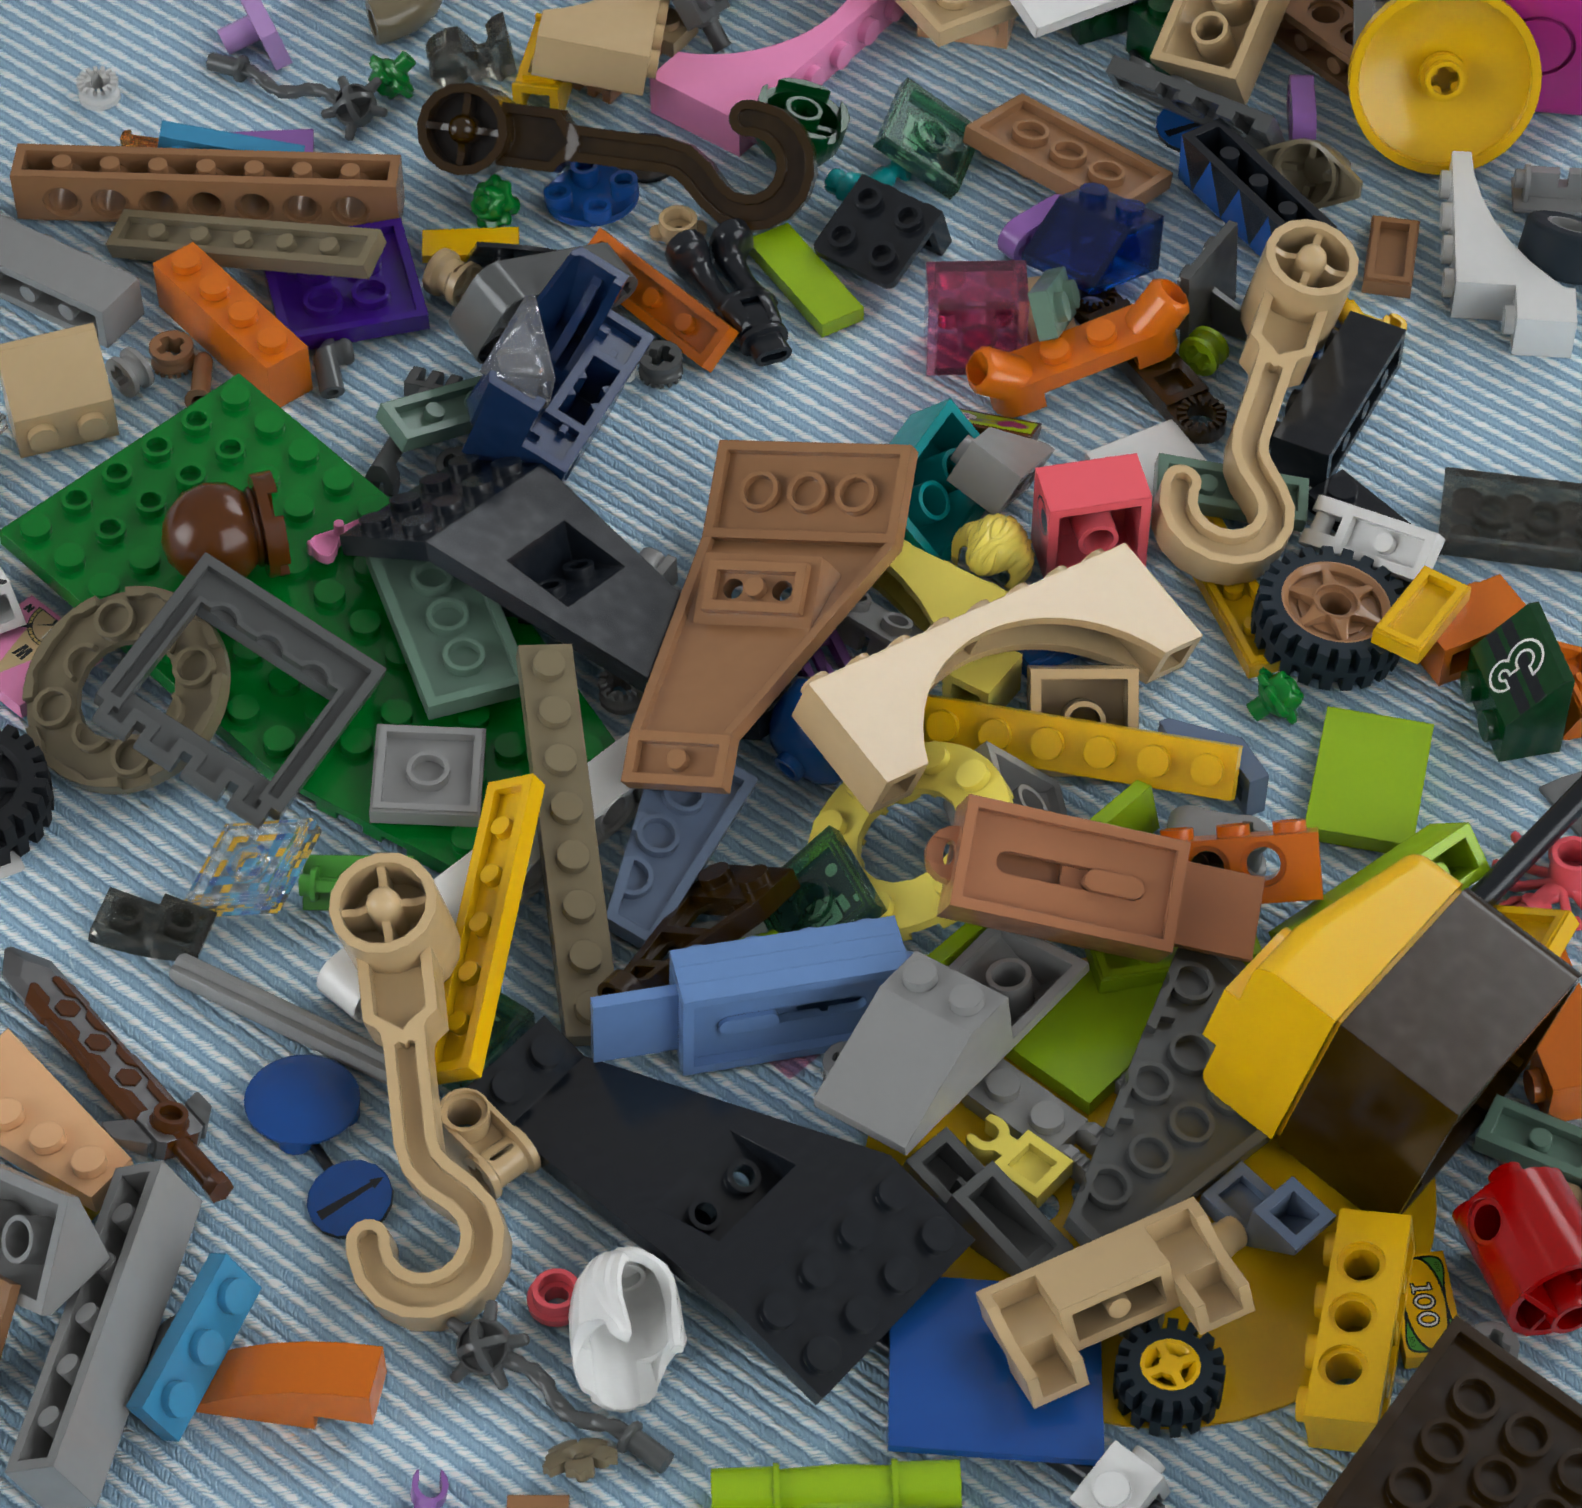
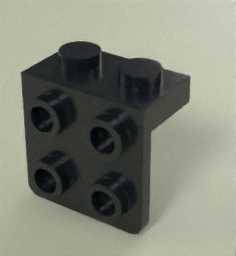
(881, 232)

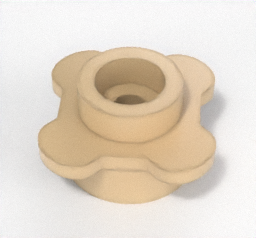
(675, 220)

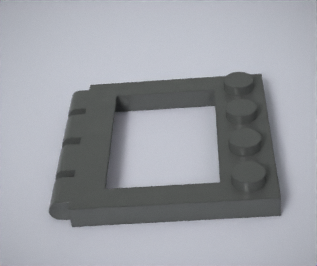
(273, 633)

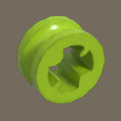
(1204, 350)

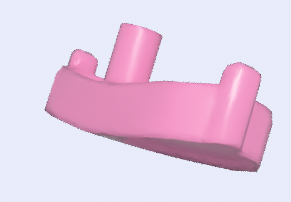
(325, 545)

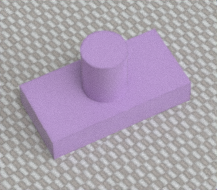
(254, 28)

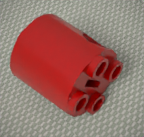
(1528, 1246)

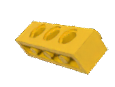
(1361, 1246)

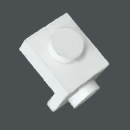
(1122, 1480)

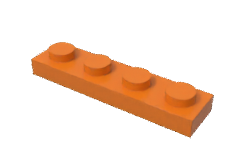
(672, 310)

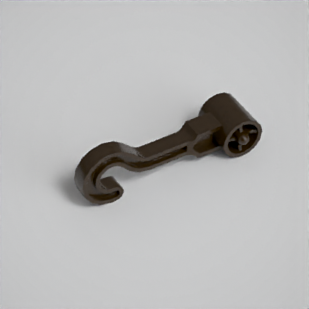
(482, 131)

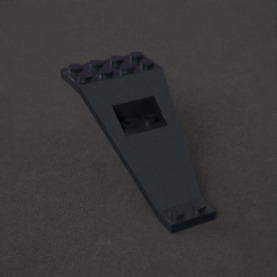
(538, 555)
(800, 1260)

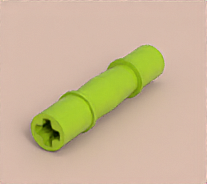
(840, 1485)

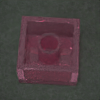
(972, 308)

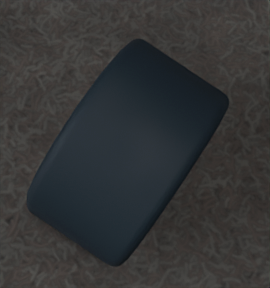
(1554, 244)

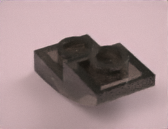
(150, 928)

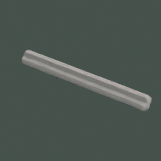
(279, 1015)

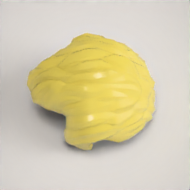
(995, 546)

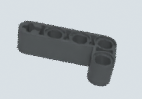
(502, 287)

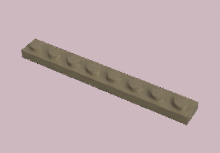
(566, 833)

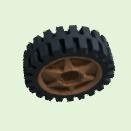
(1322, 615)

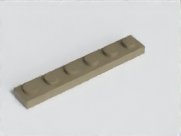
(250, 243)

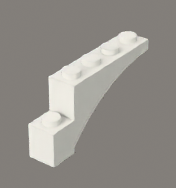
(1493, 277)

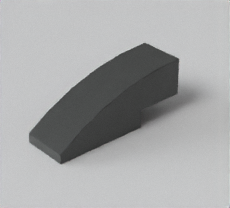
(986, 1204)

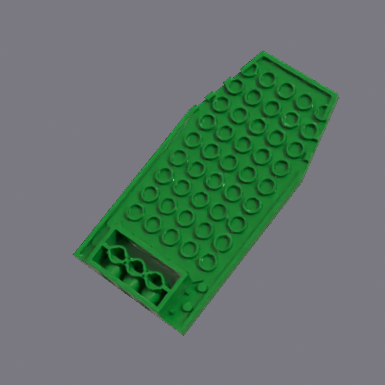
(109, 537)

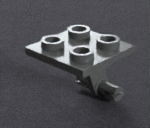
(1212, 286)

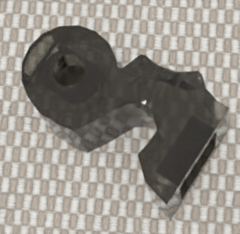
(457, 57)

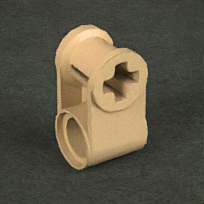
(491, 1147)

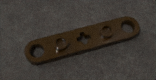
(1168, 384)

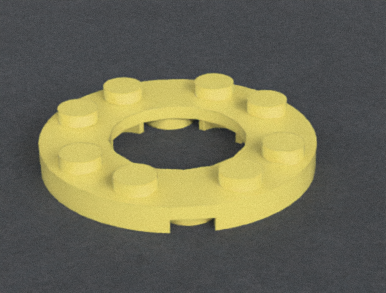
(951, 774)

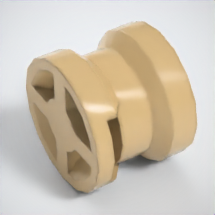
(449, 275)

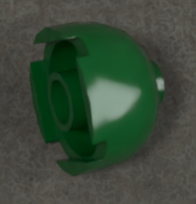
(811, 107)

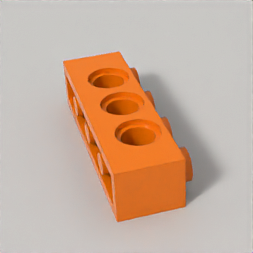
(1296, 845)

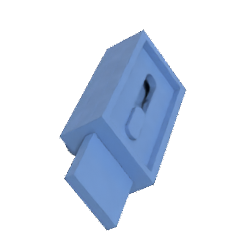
(753, 997)

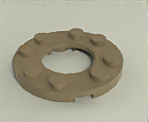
(64, 663)

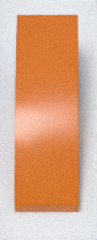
(298, 1383)

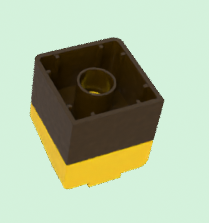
(1385, 1030)

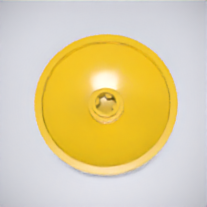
(1444, 81)

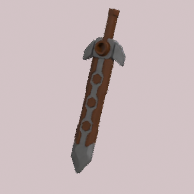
(150, 1114)

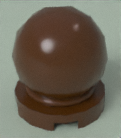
(229, 526)

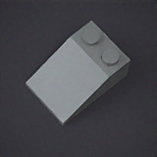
(916, 1052)

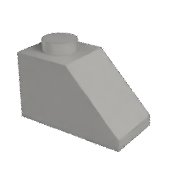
(997, 467)

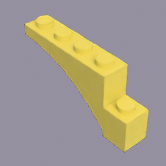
(934, 589)

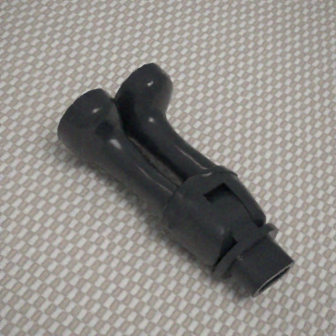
(747, 309)

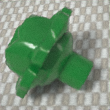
(393, 75)
(494, 203)
(1277, 696)

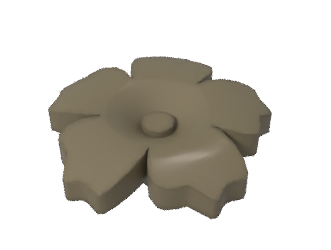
(579, 1458)

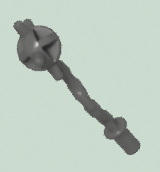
(352, 104)
(488, 1347)

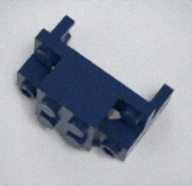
(591, 361)

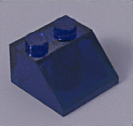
(1097, 238)

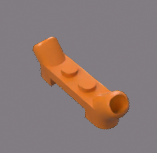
(1135, 332)

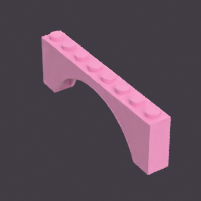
(703, 88)

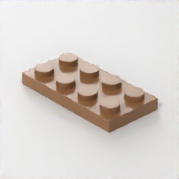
(1062, 151)

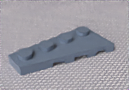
(667, 851)

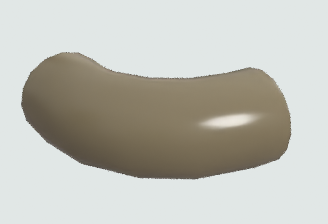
(398, 18)

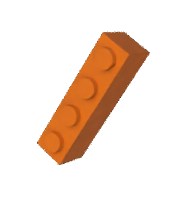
(232, 324)

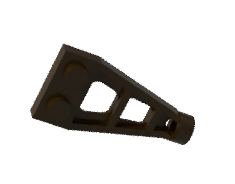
(734, 891)

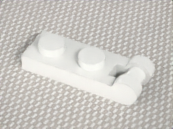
(1388, 541)

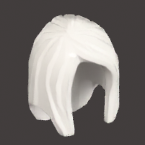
(624, 1327)

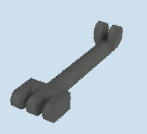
(384, 466)

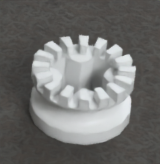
(97, 79)

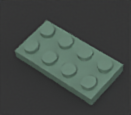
(448, 635)

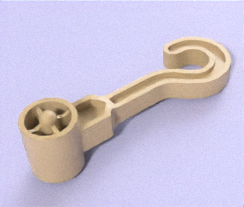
(1287, 319)
(403, 954)

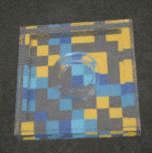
(253, 867)

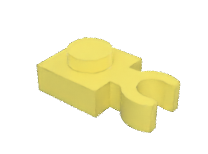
(1028, 1162)

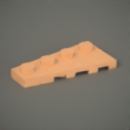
(50, 1131)

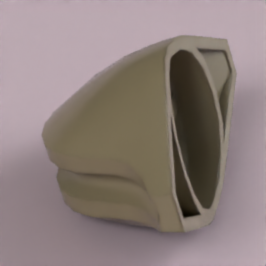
(1315, 170)

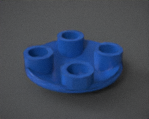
(591, 195)
(302, 1101)

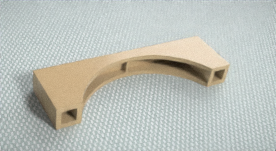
(602, 43)
(873, 708)

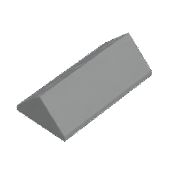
(1024, 970)
(45, 1242)

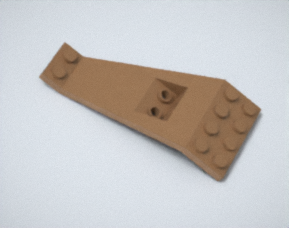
(774, 521)

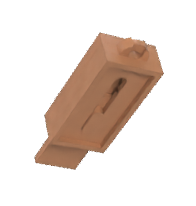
(1089, 884)

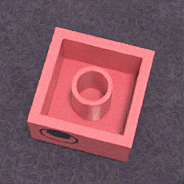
(1088, 509)

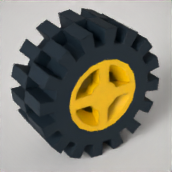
(1178, 1357)

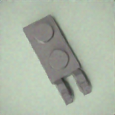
(1033, 1108)

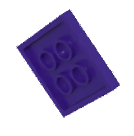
(354, 307)

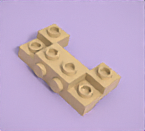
(1107, 1288)

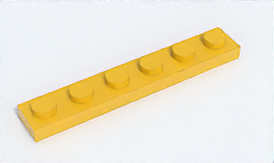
(1089, 747)
(487, 923)

